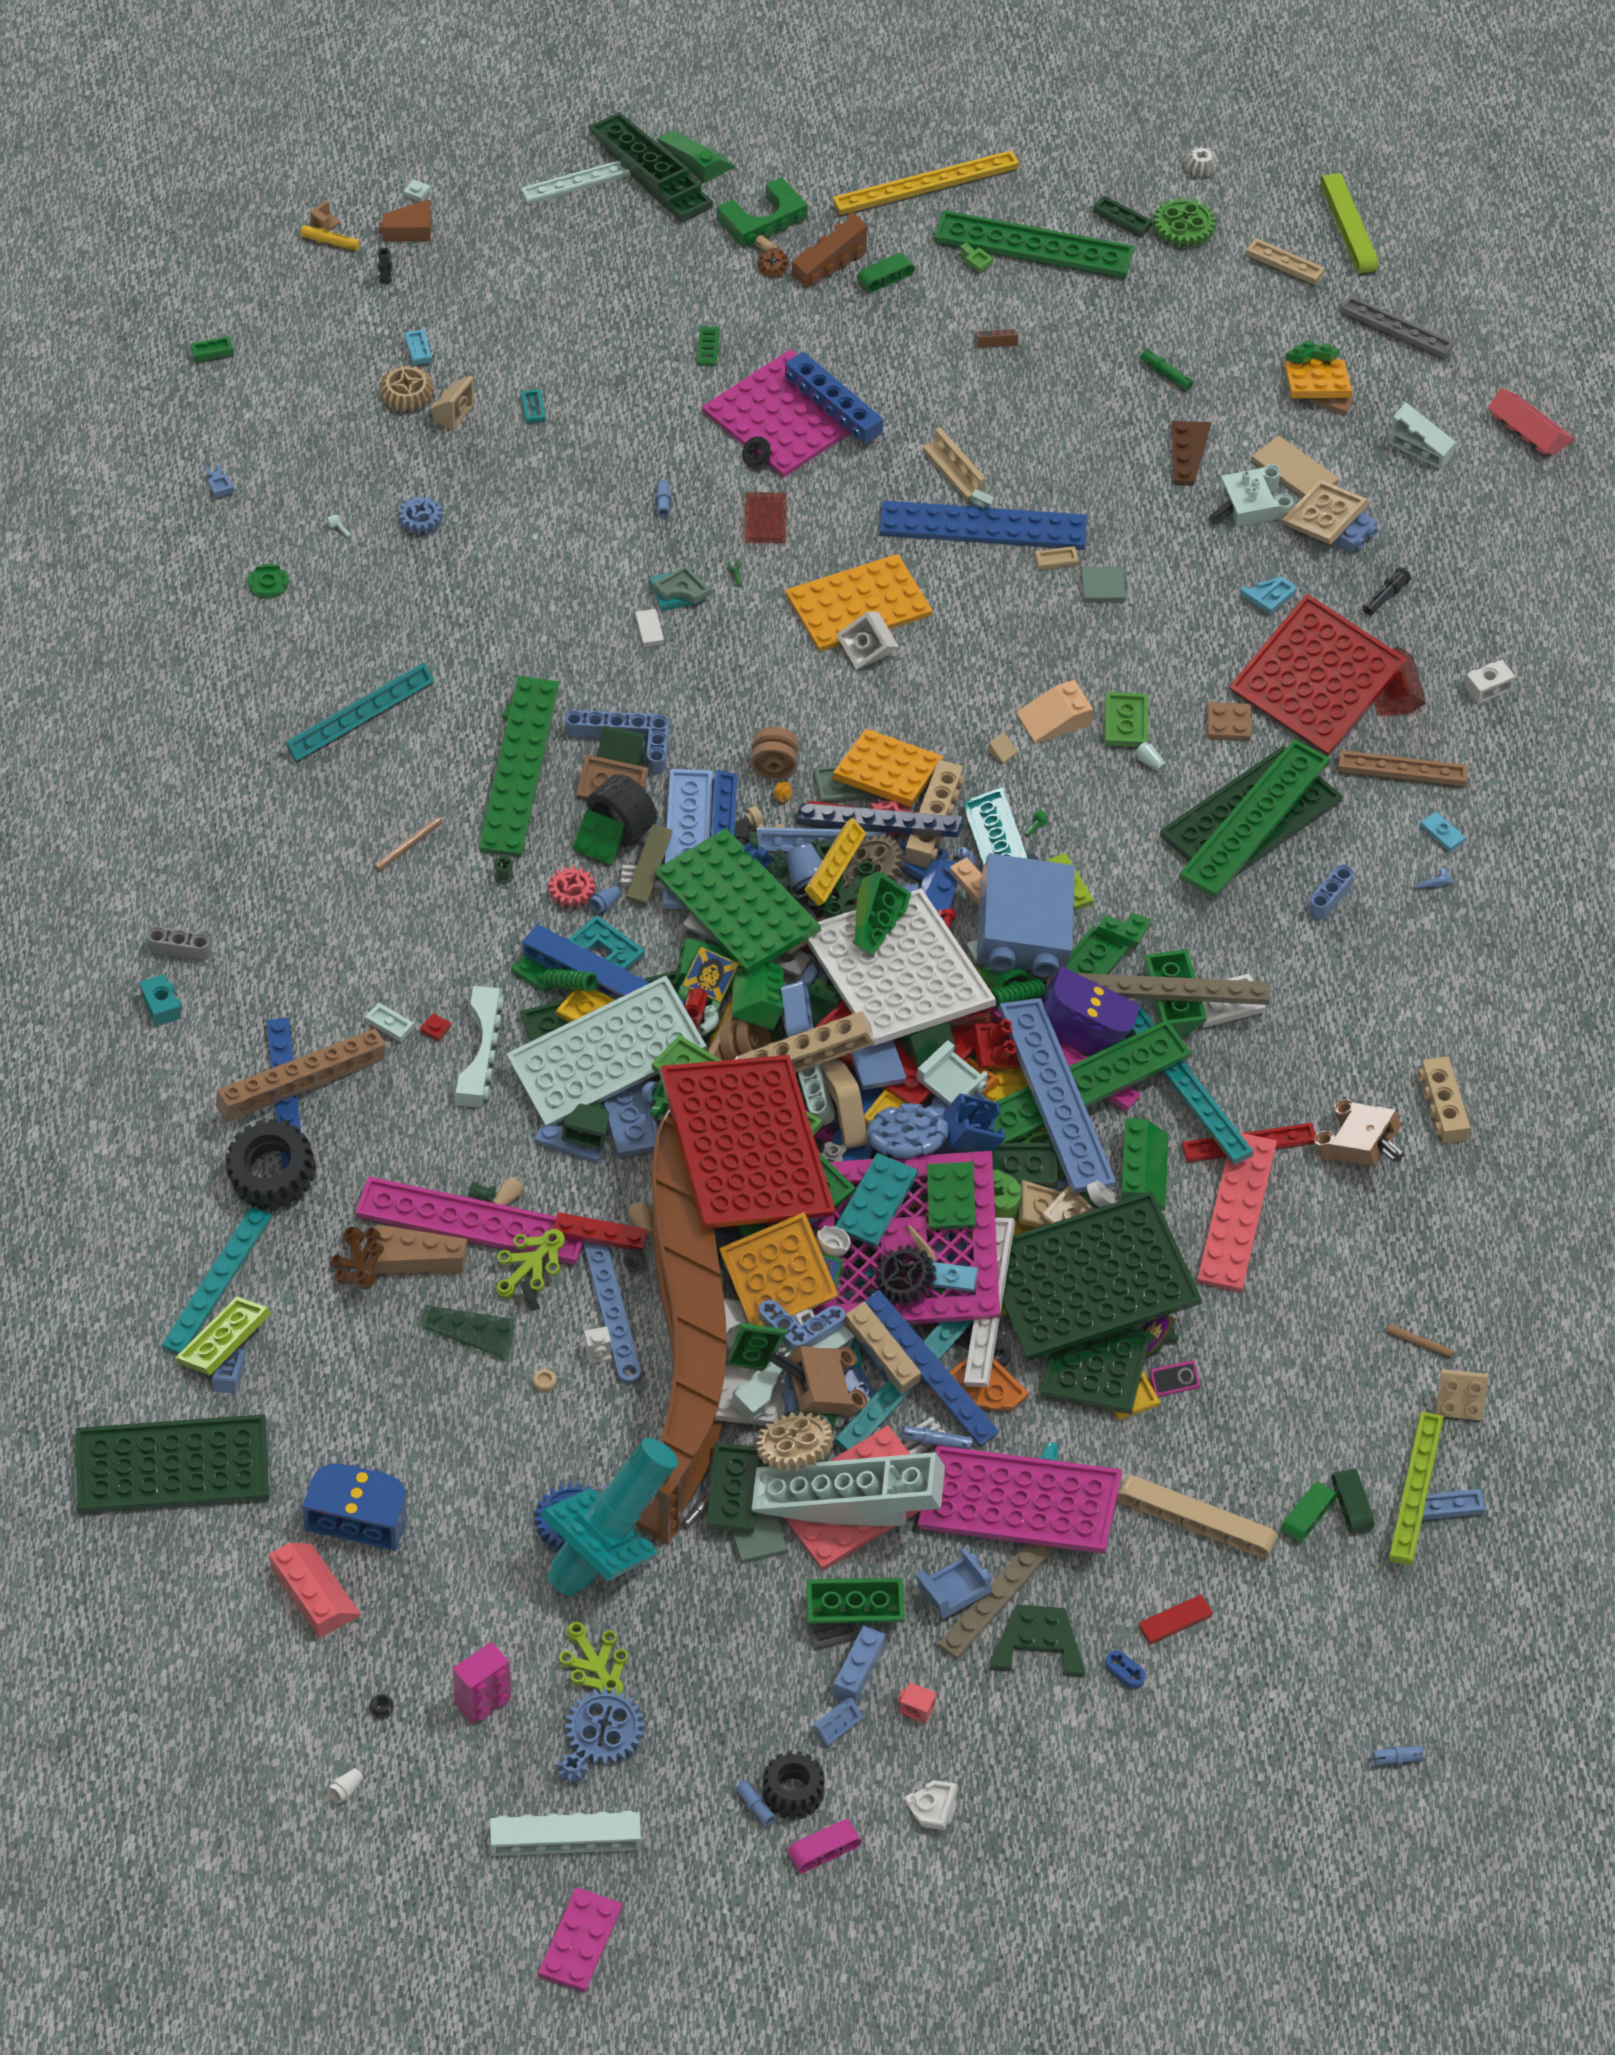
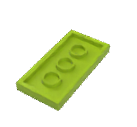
(223, 1335)

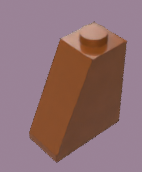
(407, 223)

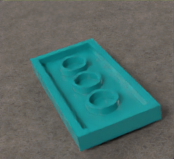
(877, 1200)

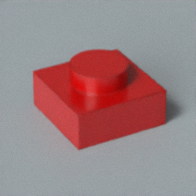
(435, 1027)

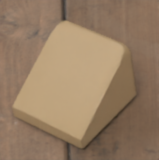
(1002, 748)

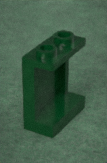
(820, 1004)

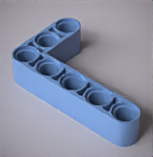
(654, 726)

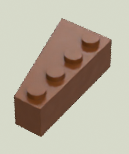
(831, 251)

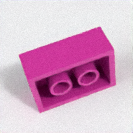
(482, 1683)

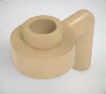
(755, 819)

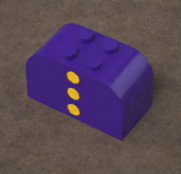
(1087, 1013)

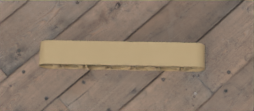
(1197, 1516)

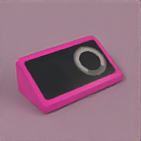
(1174, 1378)

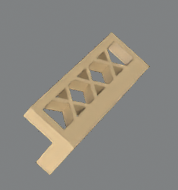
(954, 464)

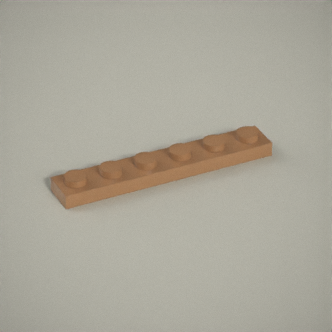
(1402, 768)

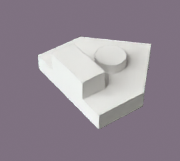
(933, 1804)

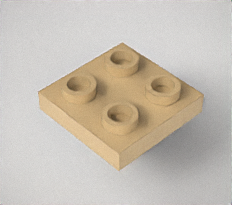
(1462, 1394)

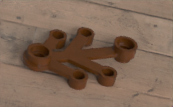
(365, 1276)

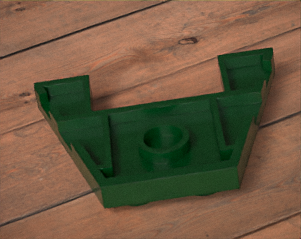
(1039, 1630)

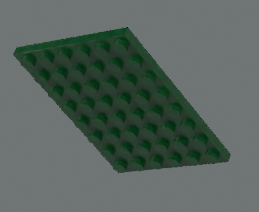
(1095, 1276)

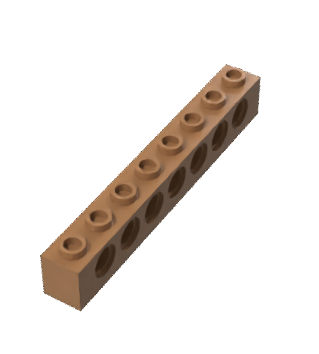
(300, 1075)

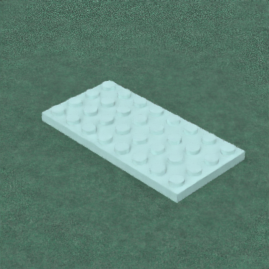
(602, 1051)

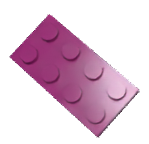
(580, 1940)

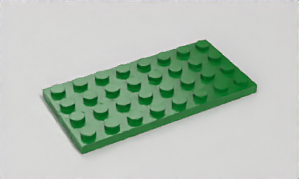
(737, 901)

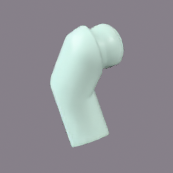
(711, 1020)

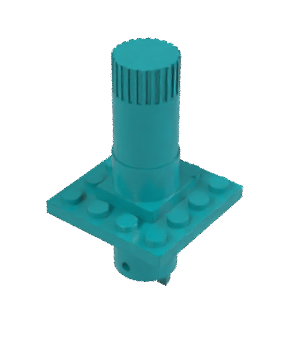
(601, 1526)

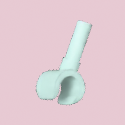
(335, 521)

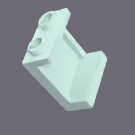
(949, 1075)

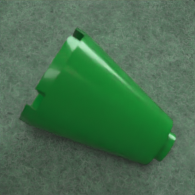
(998, 979)

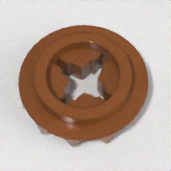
(779, 267)

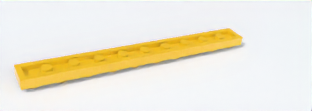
(925, 182)

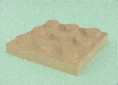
(1325, 512)

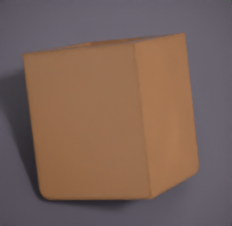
(322, 218)

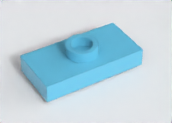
(418, 347)
(1442, 831)
(955, 1277)

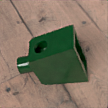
(587, 1126)

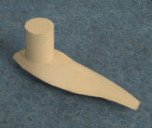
(921, 1243)

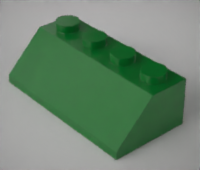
(758, 995)
(1182, 1015)
(1144, 1160)
(854, 1600)

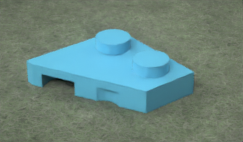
(1269, 594)

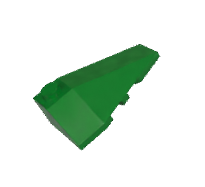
(700, 160)
(877, 910)

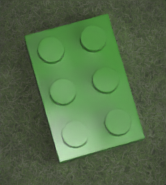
(1126, 719)

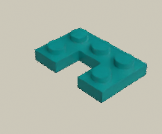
(599, 932)

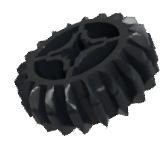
(914, 1270)

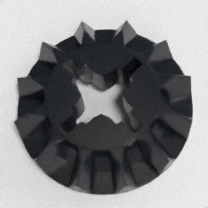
(752, 446)

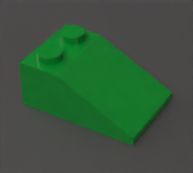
(752, 1345)

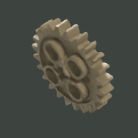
(882, 852)

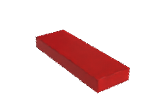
(1175, 1619)

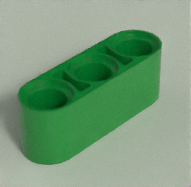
(885, 272)
(1308, 1512)

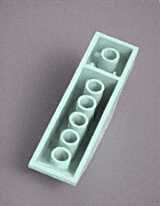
(852, 1490)

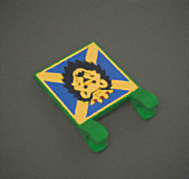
(711, 973)

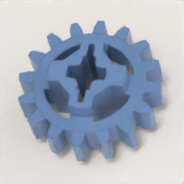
(422, 514)

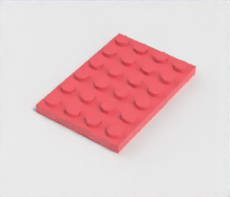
(833, 1541)

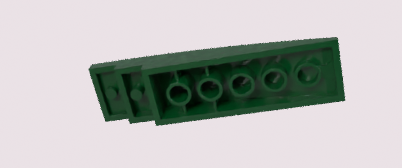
(652, 166)

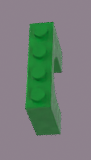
(747, 228)

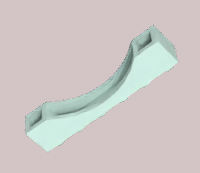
(472, 1082)
(753, 1397)

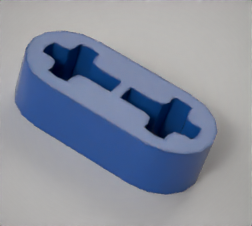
(1123, 1671)

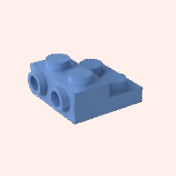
(1357, 533)

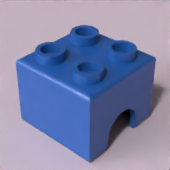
(972, 1124)

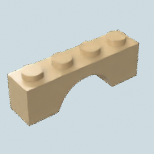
(895, 1361)

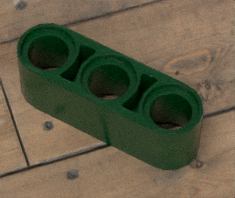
(1353, 1500)

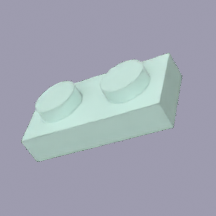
(389, 1022)

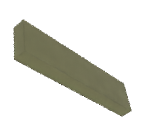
(650, 859)

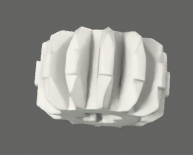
(1201, 161)

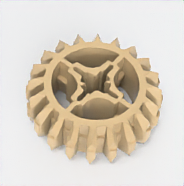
(406, 388)

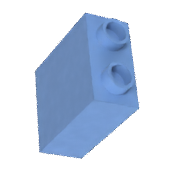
(1025, 915)

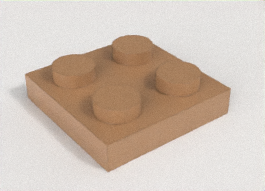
(1229, 721)

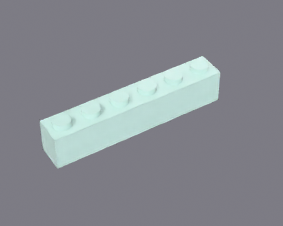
(565, 1833)

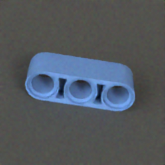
(1331, 892)
(797, 1008)

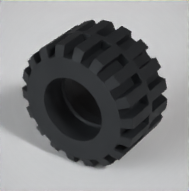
(793, 1802)

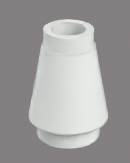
(344, 1785)

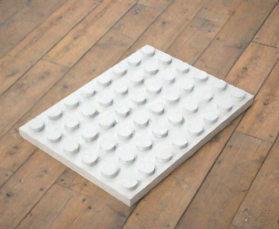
(911, 979)

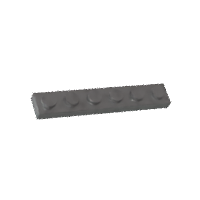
(1397, 327)

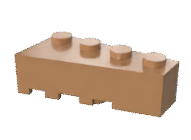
(419, 1252)

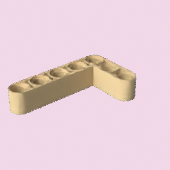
(848, 1100)

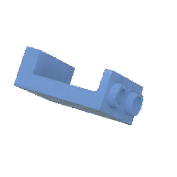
(955, 1584)

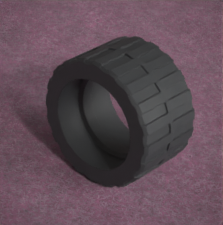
(626, 802)

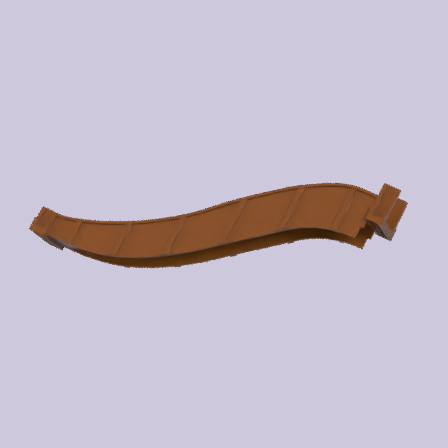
(696, 1327)

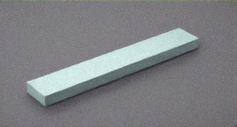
(573, 182)

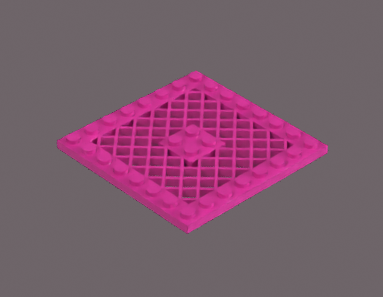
(941, 1307)

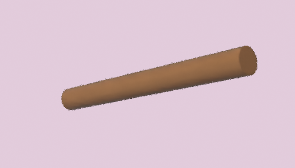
(407, 843)

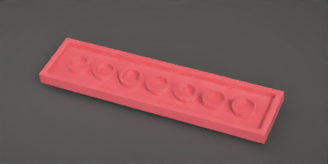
(1236, 1217)

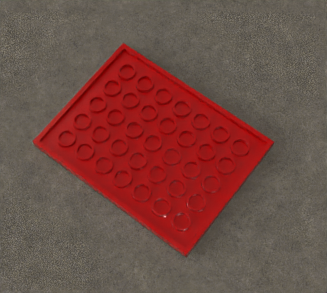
(746, 1141)

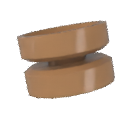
(774, 753)
(742, 1036)

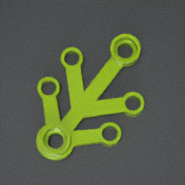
(531, 1260)
(594, 1663)

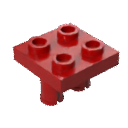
(994, 1046)

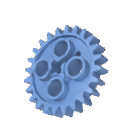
(583, 1722)

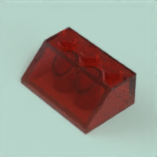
(1404, 692)

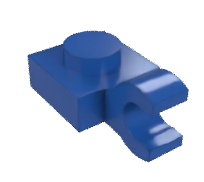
(760, 854)

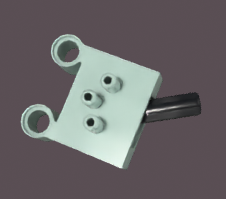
(1250, 499)

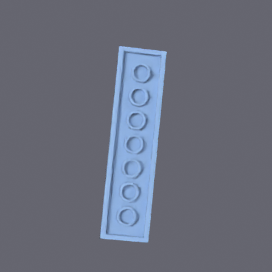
(687, 816)

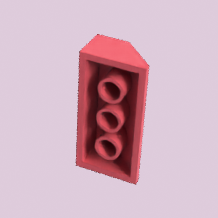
(1529, 422)
(312, 1587)

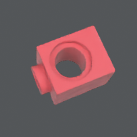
(917, 1702)

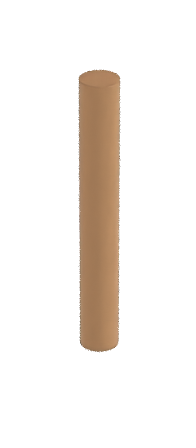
(1420, 1341)

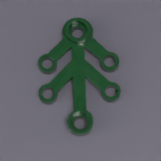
(839, 907)

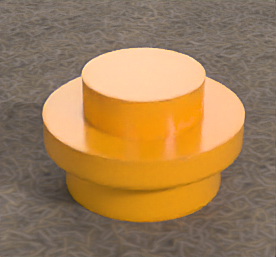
(783, 792)

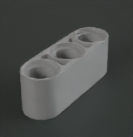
(179, 943)

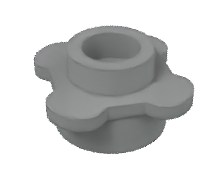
(833, 1157)

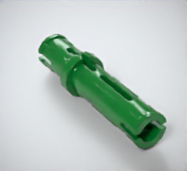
(1160, 365)

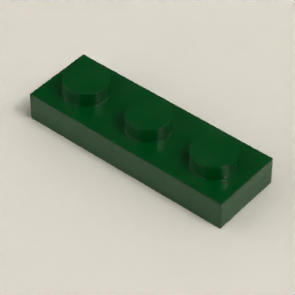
(1122, 216)

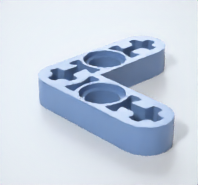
(802, 1331)

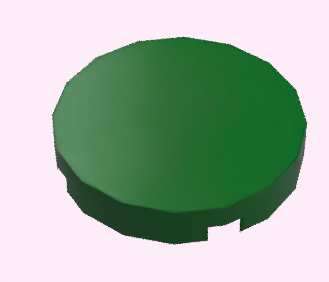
(268, 581)

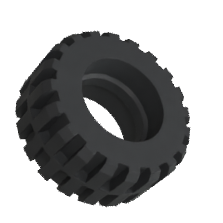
(263, 1139)

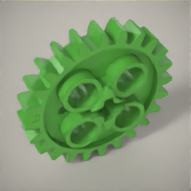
(1184, 222)

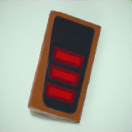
(997, 338)

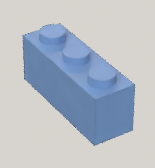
(859, 1664)

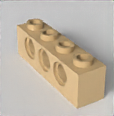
(1444, 1100)

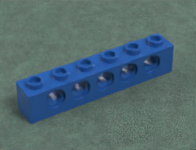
(834, 397)

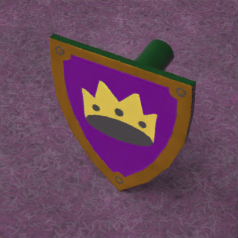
(1160, 1331)

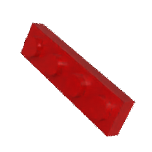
(600, 1231)

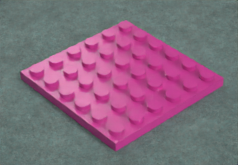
(776, 410)

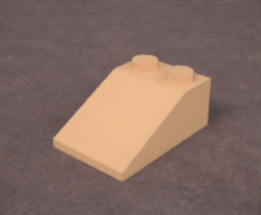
(1056, 712)

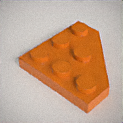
(1003, 1391)

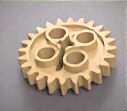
(794, 1441)

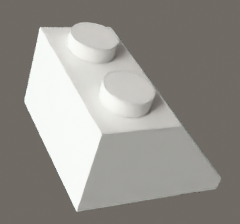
(867, 640)

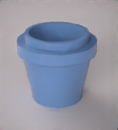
(802, 865)

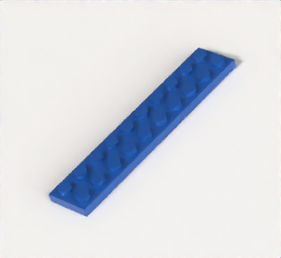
(983, 525)

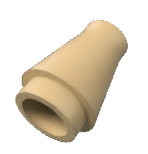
(508, 1192)
(640, 1216)

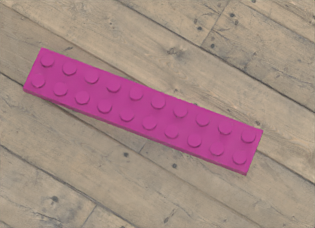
(457, 1217)

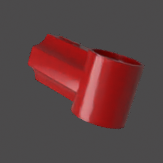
(696, 1004)

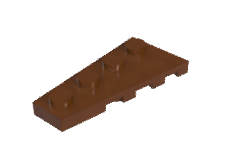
(1188, 449)

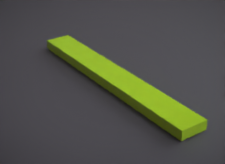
(1416, 1489)

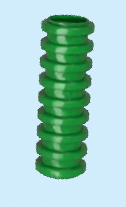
(570, 979)
(1018, 992)

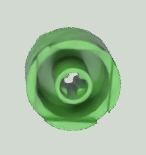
(1006, 1195)

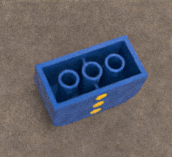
(356, 1505)

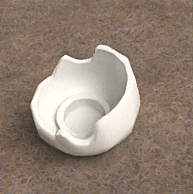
(833, 1241)

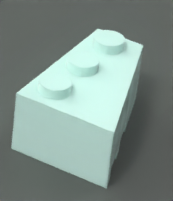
(1420, 437)

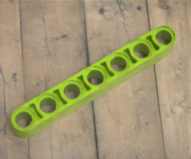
(1349, 223)

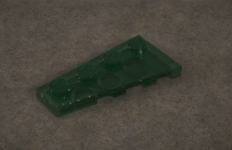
(479, 1330)

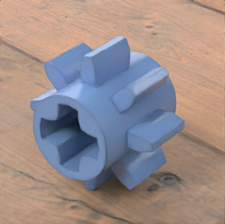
(572, 1768)

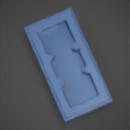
(837, 1721)

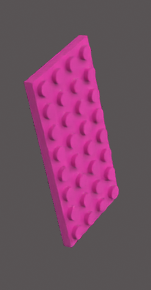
(1025, 1500)

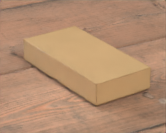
(1056, 558)

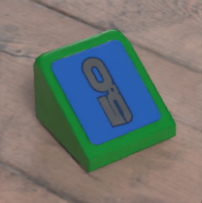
(835, 1267)

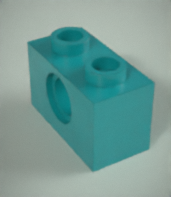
(160, 1000)

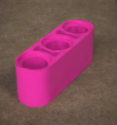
(824, 1845)

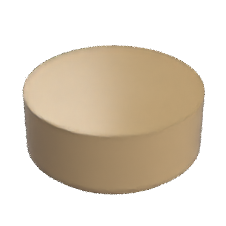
(544, 1380)

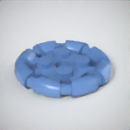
(901, 1128)

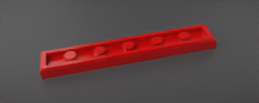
(1285, 1136)

